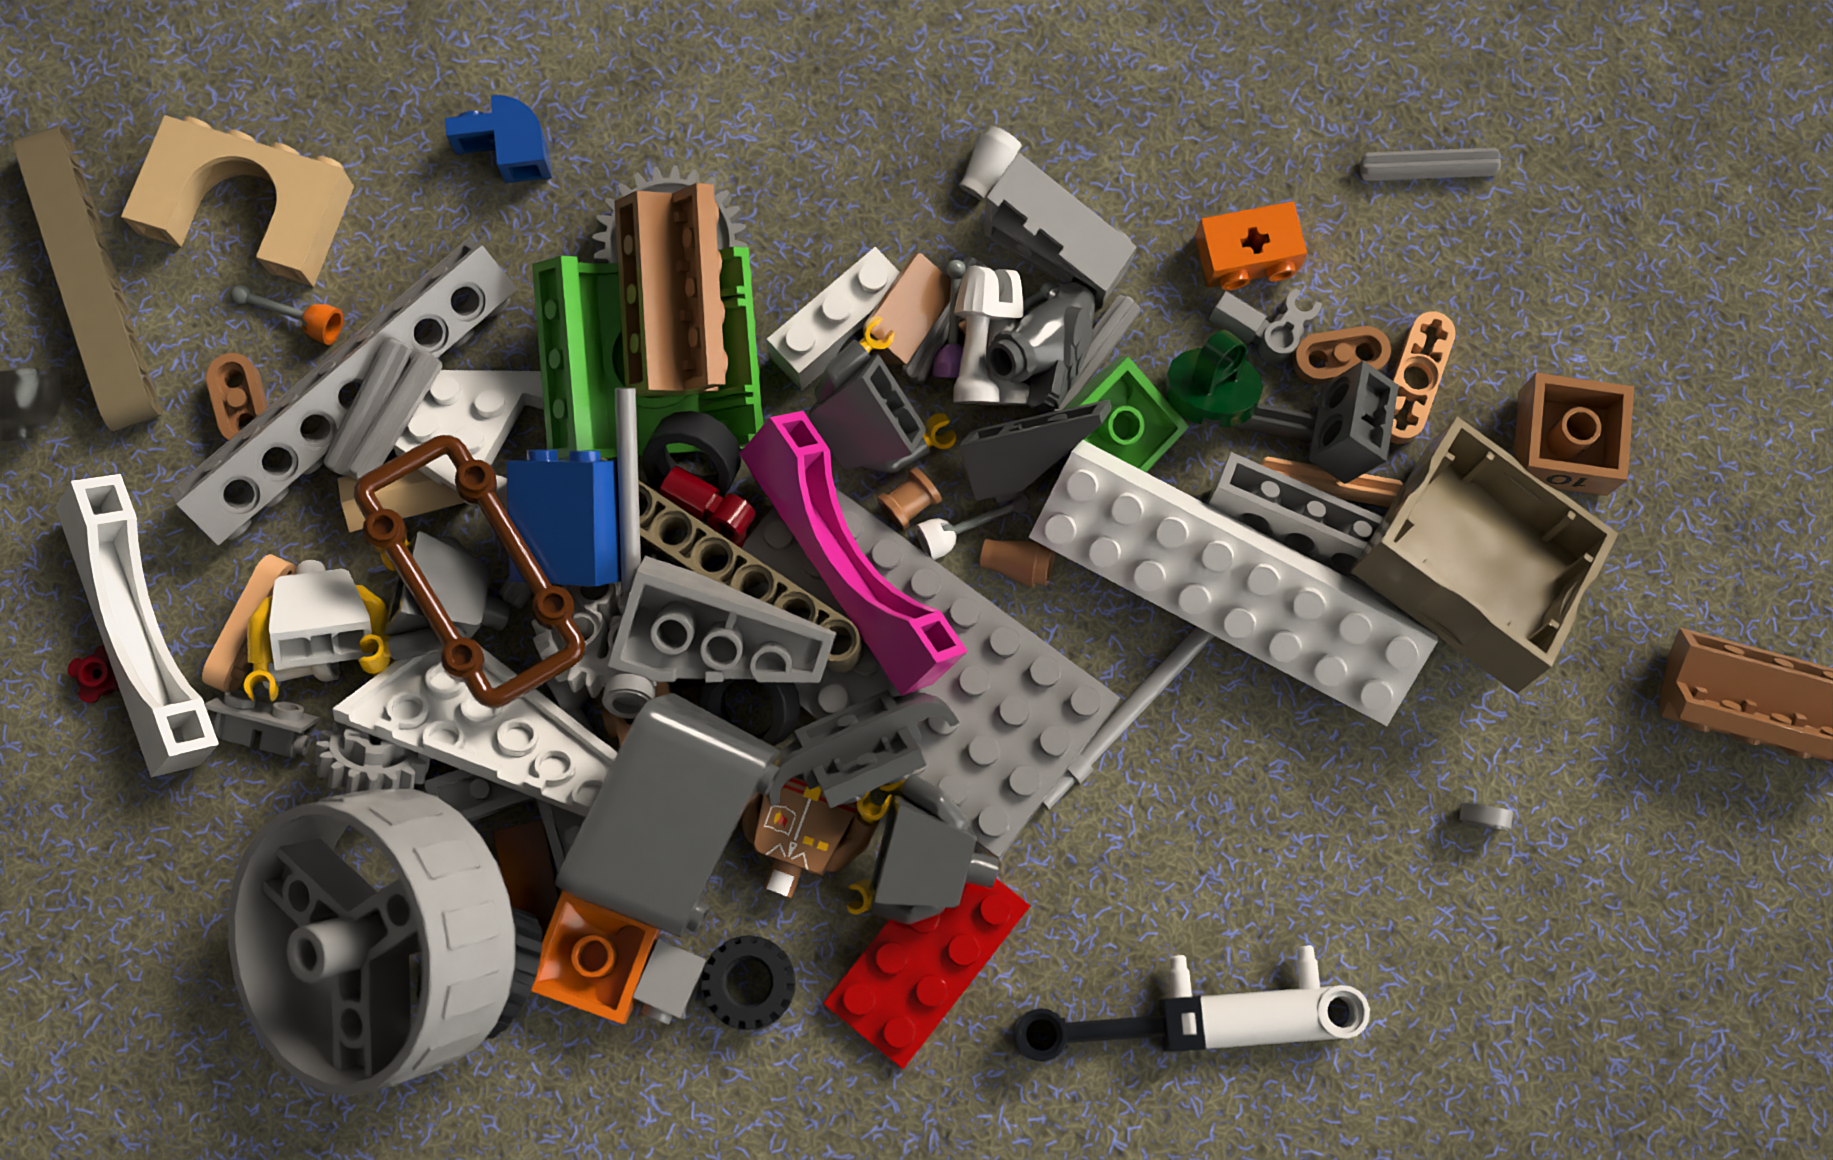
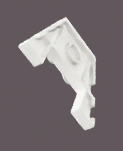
(477, 410)

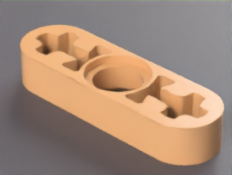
(1440, 351)
(228, 659)

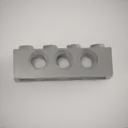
(1294, 514)

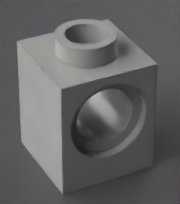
(669, 982)

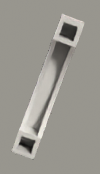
(159, 700)

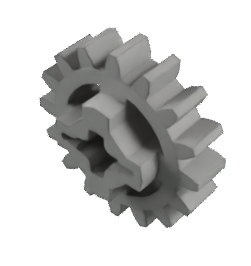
(366, 761)

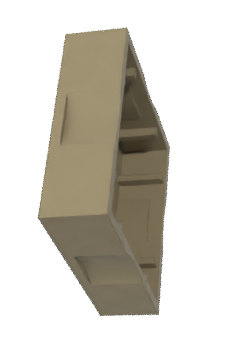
(1486, 555)

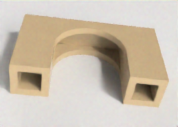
(193, 158)

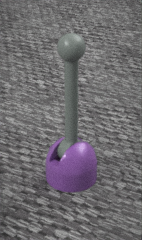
(948, 357)

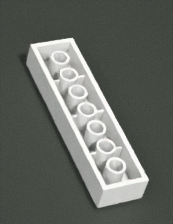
(1234, 582)

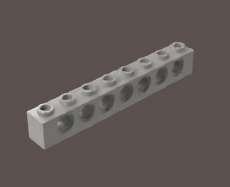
(318, 391)

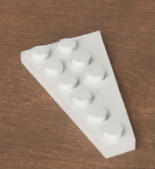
(520, 745)

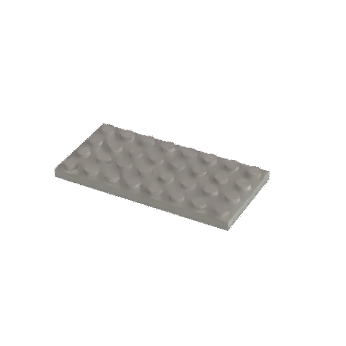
(1016, 697)

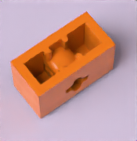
(1267, 229)

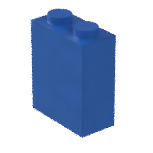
(567, 515)

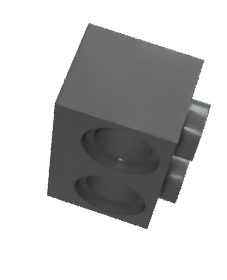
(1354, 422)

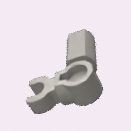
(1274, 340)

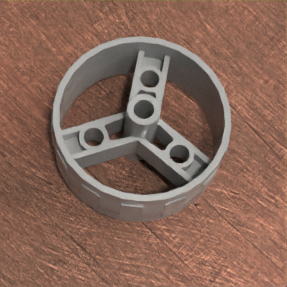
(329, 955)

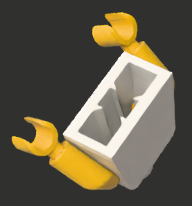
(311, 622)

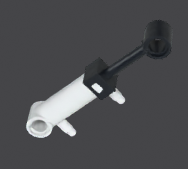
(1215, 1020)

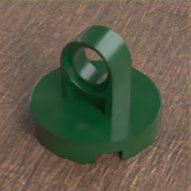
(1214, 382)

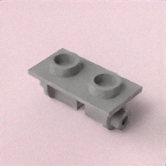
(280, 723)

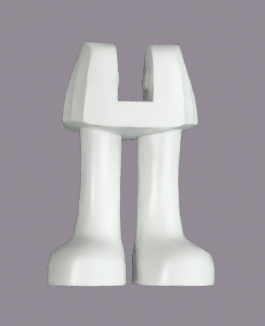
(990, 303)

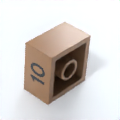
(1574, 432)

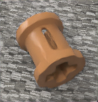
(909, 498)

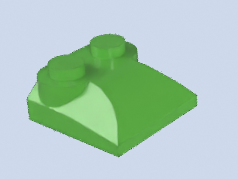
(1140, 420)

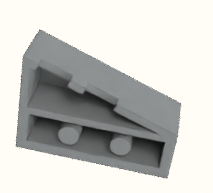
(1055, 230)

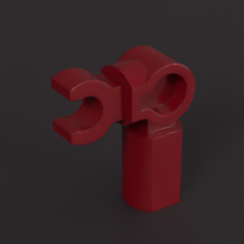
(725, 515)

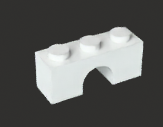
(821, 327)

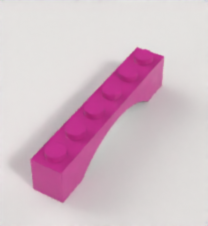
(796, 474)

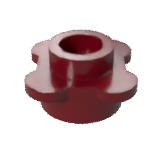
(83, 672)

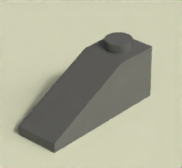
(1014, 454)

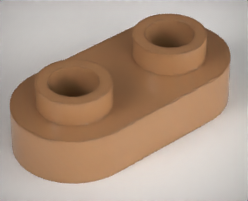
(1338, 352)
(239, 403)

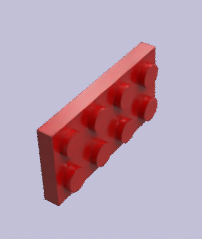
(921, 969)

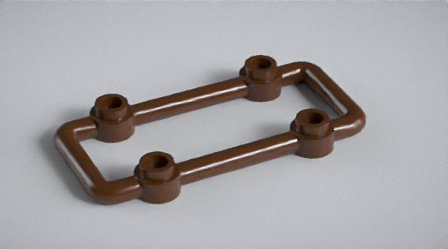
(462, 656)

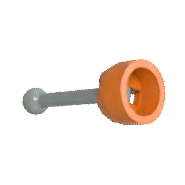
(319, 321)

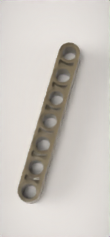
(85, 279)
(741, 569)

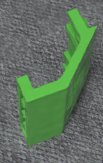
(585, 361)

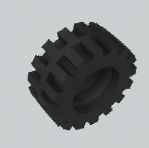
(716, 986)

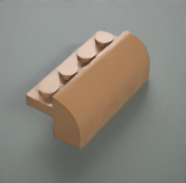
(670, 291)
(1749, 694)

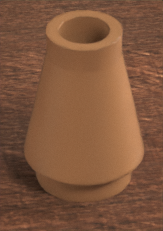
(1019, 559)

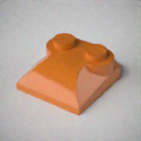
(594, 958)

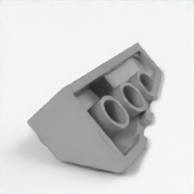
(702, 629)

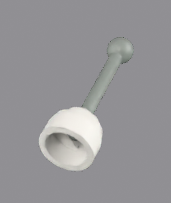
(939, 536)

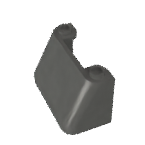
(666, 815)

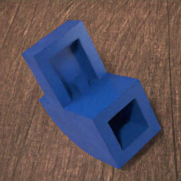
(509, 130)

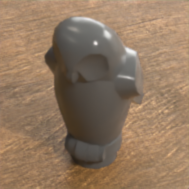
(1047, 345)

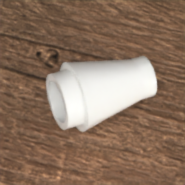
(989, 161)

